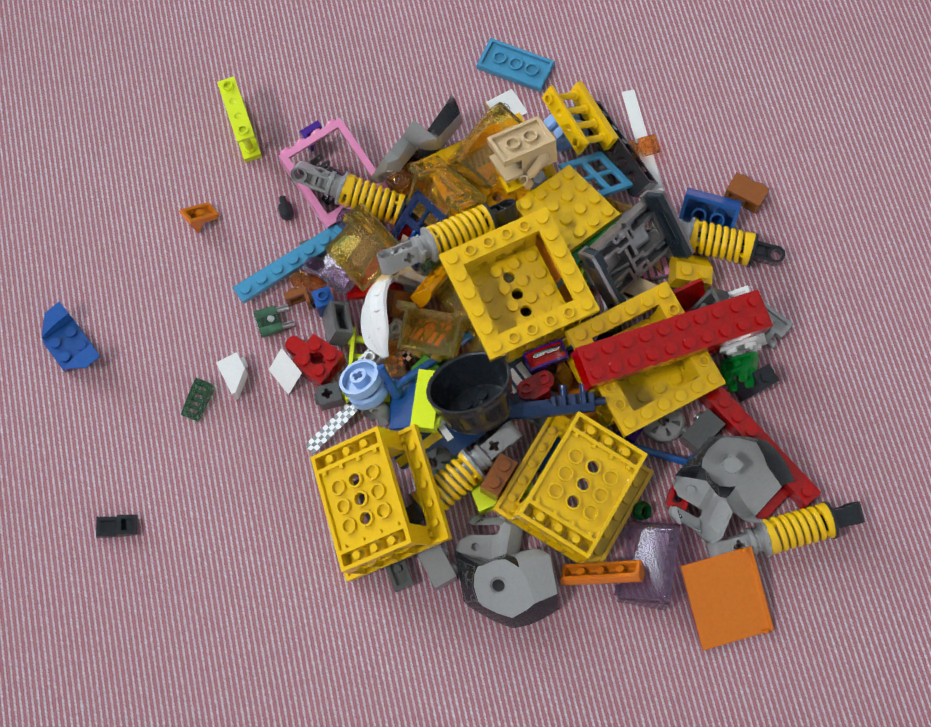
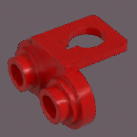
(536, 386)

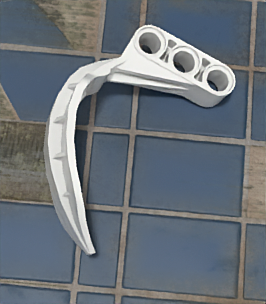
(374, 311)

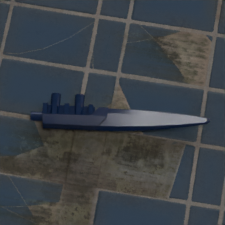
(558, 405)

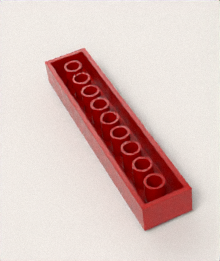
(671, 340)

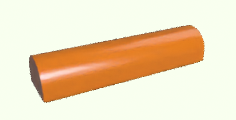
(602, 573)

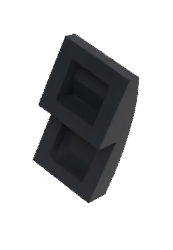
(116, 526)

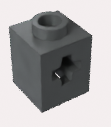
(335, 396)

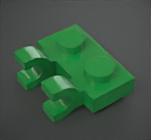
(740, 366)

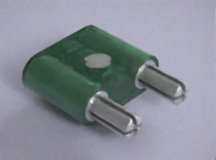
(269, 321)

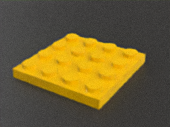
(573, 205)

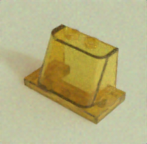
(443, 187)
(358, 245)
(431, 331)

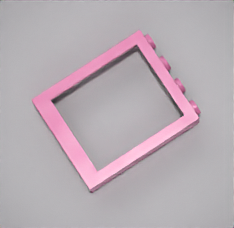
(318, 134)

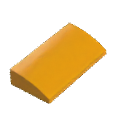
(429, 286)

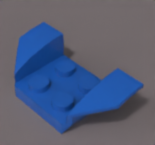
(67, 340)

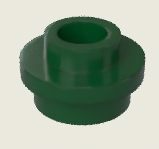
(642, 510)

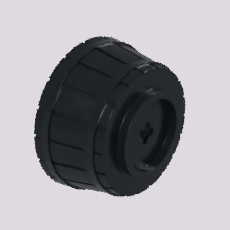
(472, 382)

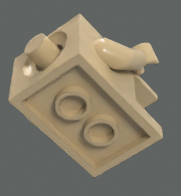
(523, 151)

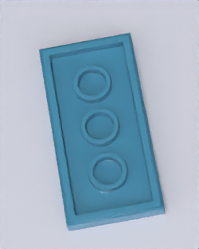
(515, 65)

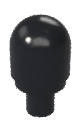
(285, 209)

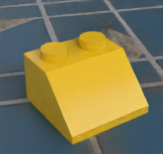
(686, 270)

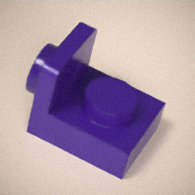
(306, 132)

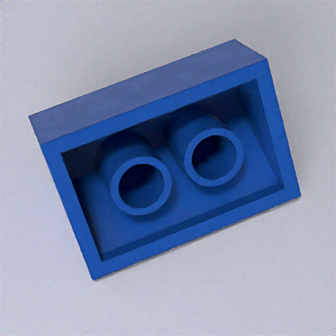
(710, 208)
(402, 407)

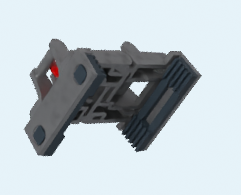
(629, 250)

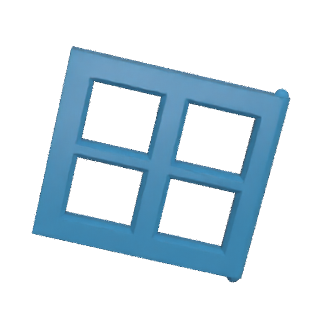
(593, 175)

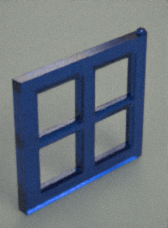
(406, 219)

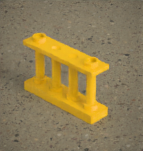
(588, 109)

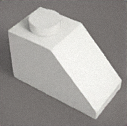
(234, 373)

